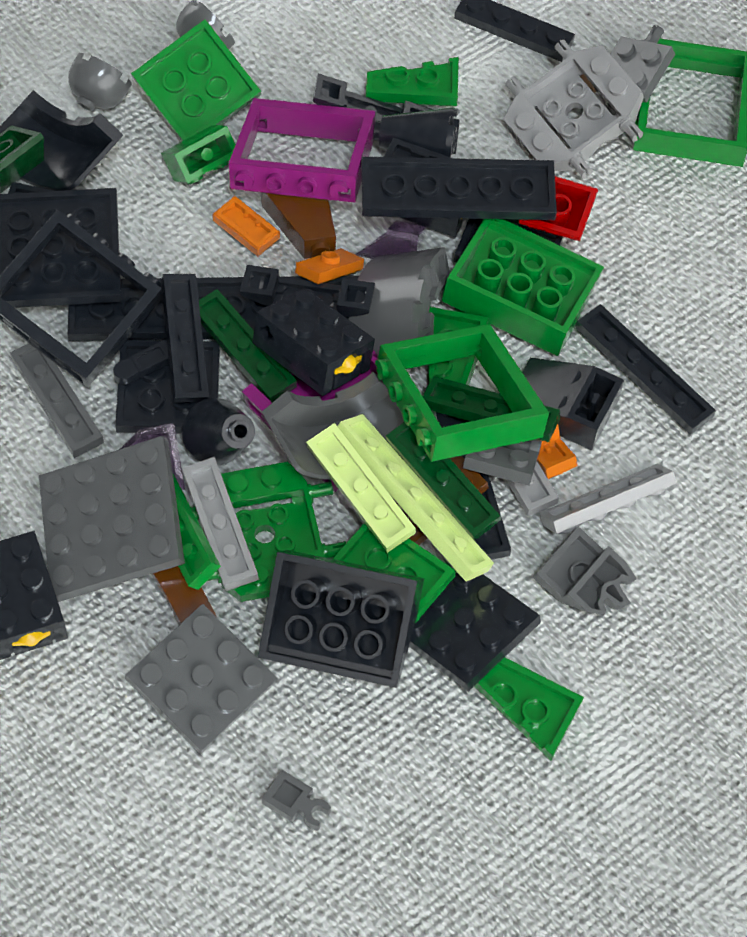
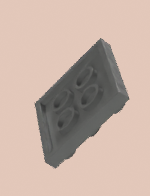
(201, 678)

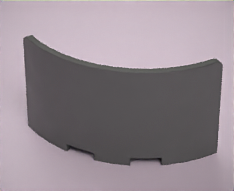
(403, 294)
(300, 418)

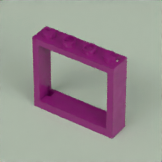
(307, 121)

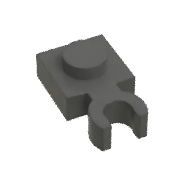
(292, 797)

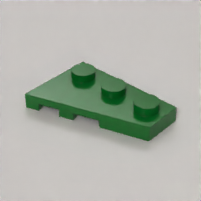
(531, 703)

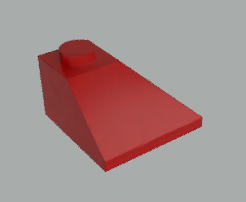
(573, 207)

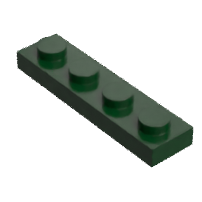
(236, 340)
(475, 403)
(446, 483)

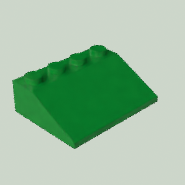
(522, 284)

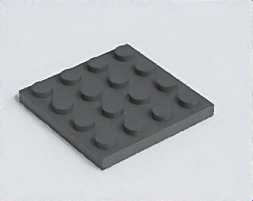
(111, 519)

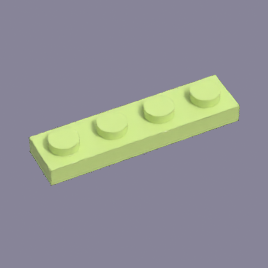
(361, 487)

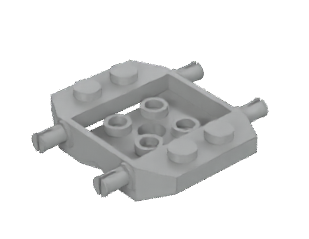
(564, 90)

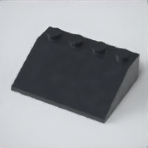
(340, 617)

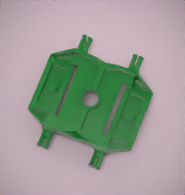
(290, 523)

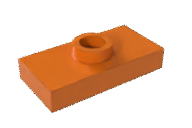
(246, 226)
(329, 266)

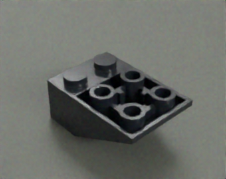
(580, 392)

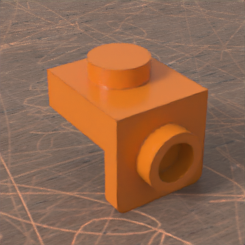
(555, 456)

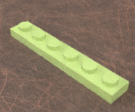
(416, 499)

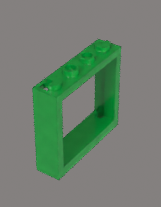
(695, 147)
(440, 443)

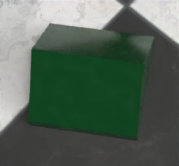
(19, 154)

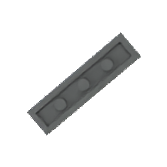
(57, 400)

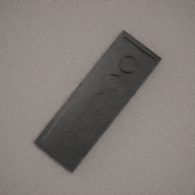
(458, 188)

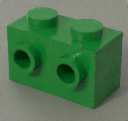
(199, 154)

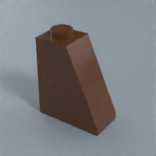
(303, 221)

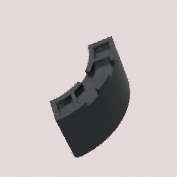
(70, 145)

